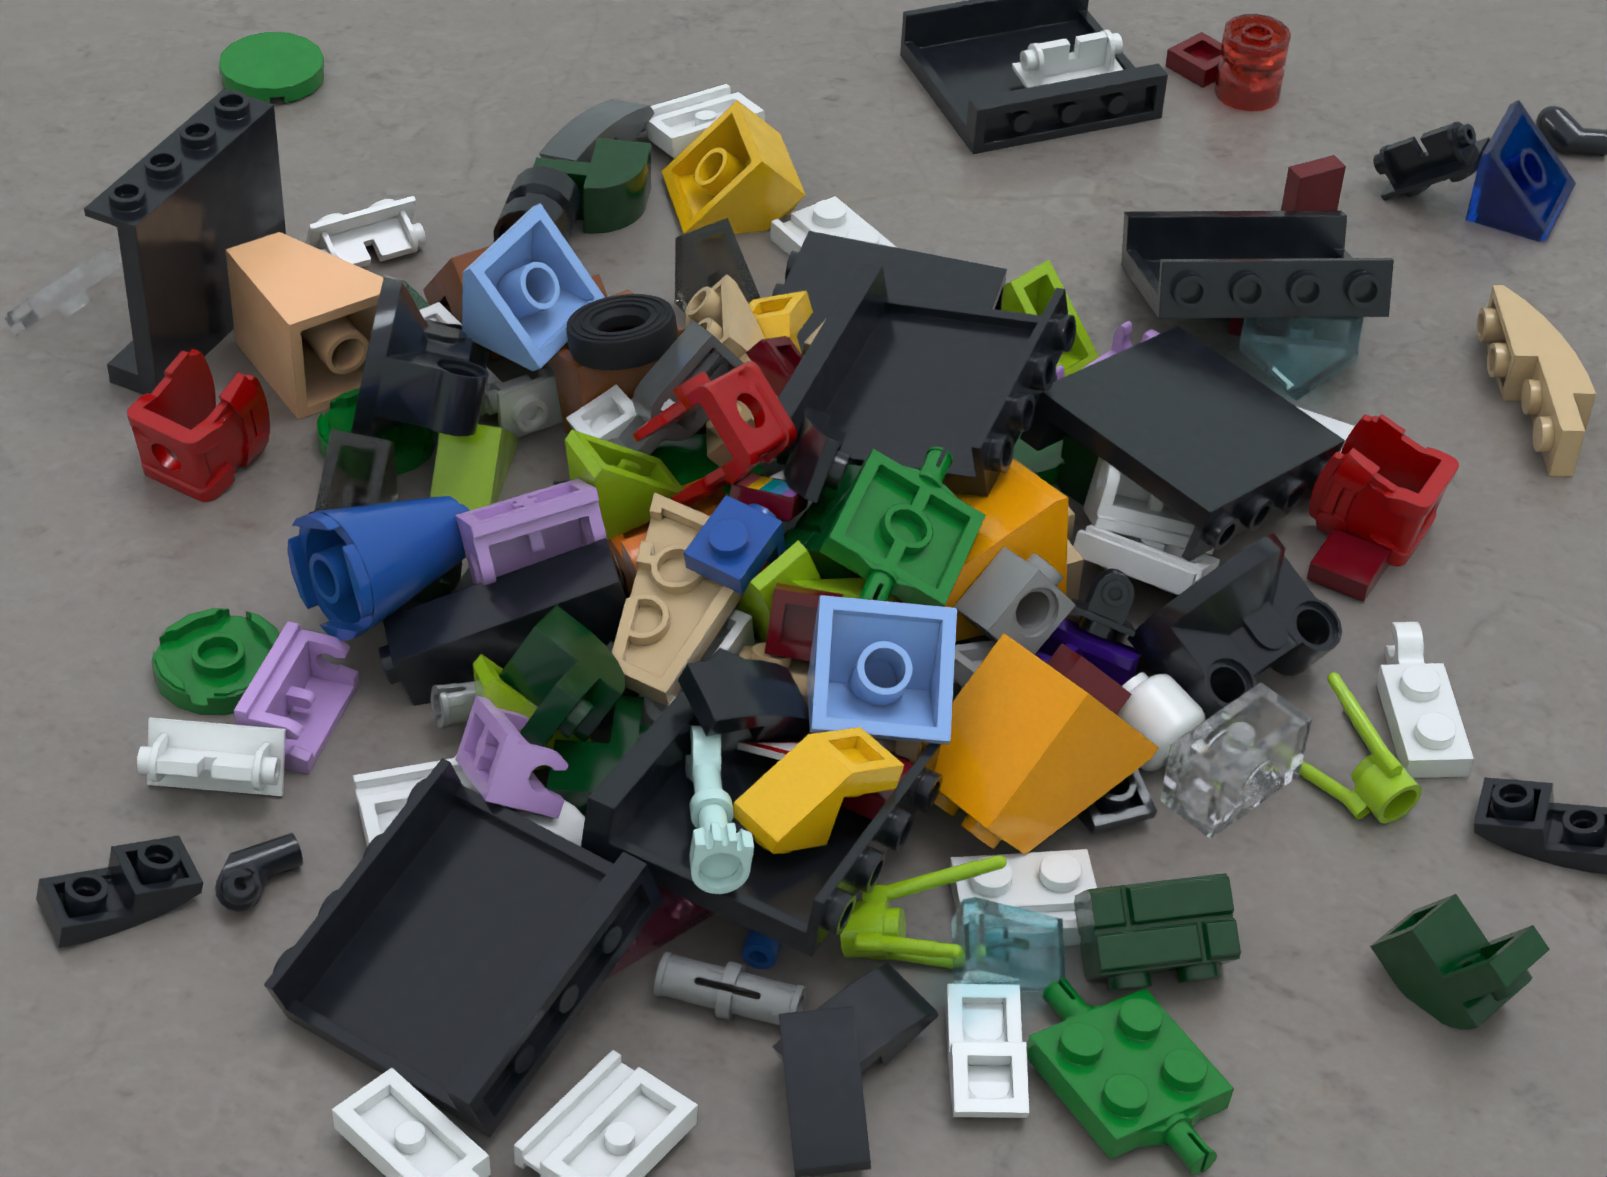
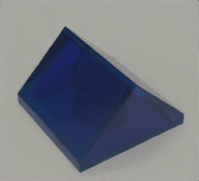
(1519, 180)

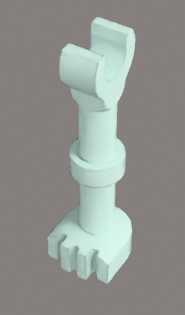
(717, 853)

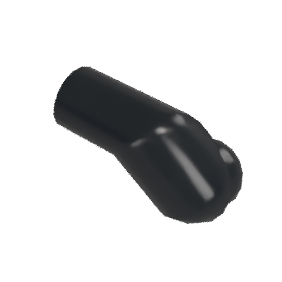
(1568, 136)
(250, 869)

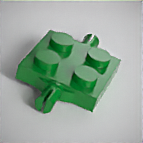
(903, 530)
(1129, 1074)

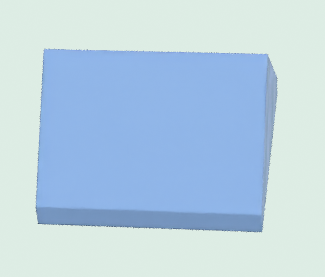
(525, 291)
(882, 669)

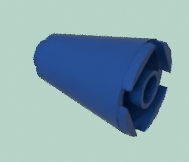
(372, 558)

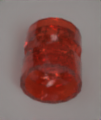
(1252, 62)

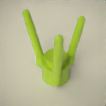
(1379, 779)
(880, 930)

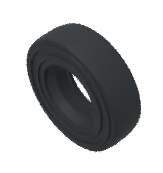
(621, 331)

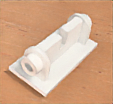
(1053, 63)
(382, 225)
(525, 403)
(214, 756)

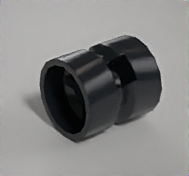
(545, 186)

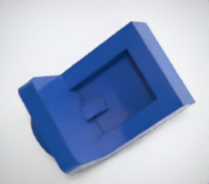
(735, 544)

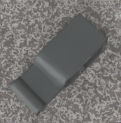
(688, 356)

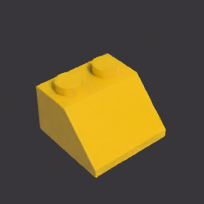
(734, 173)

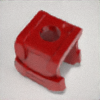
(204, 437)
(747, 444)
(1382, 488)

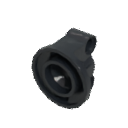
(418, 371)
(1237, 625)

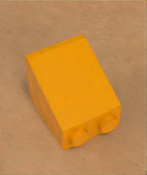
(1023, 517)
(1030, 750)

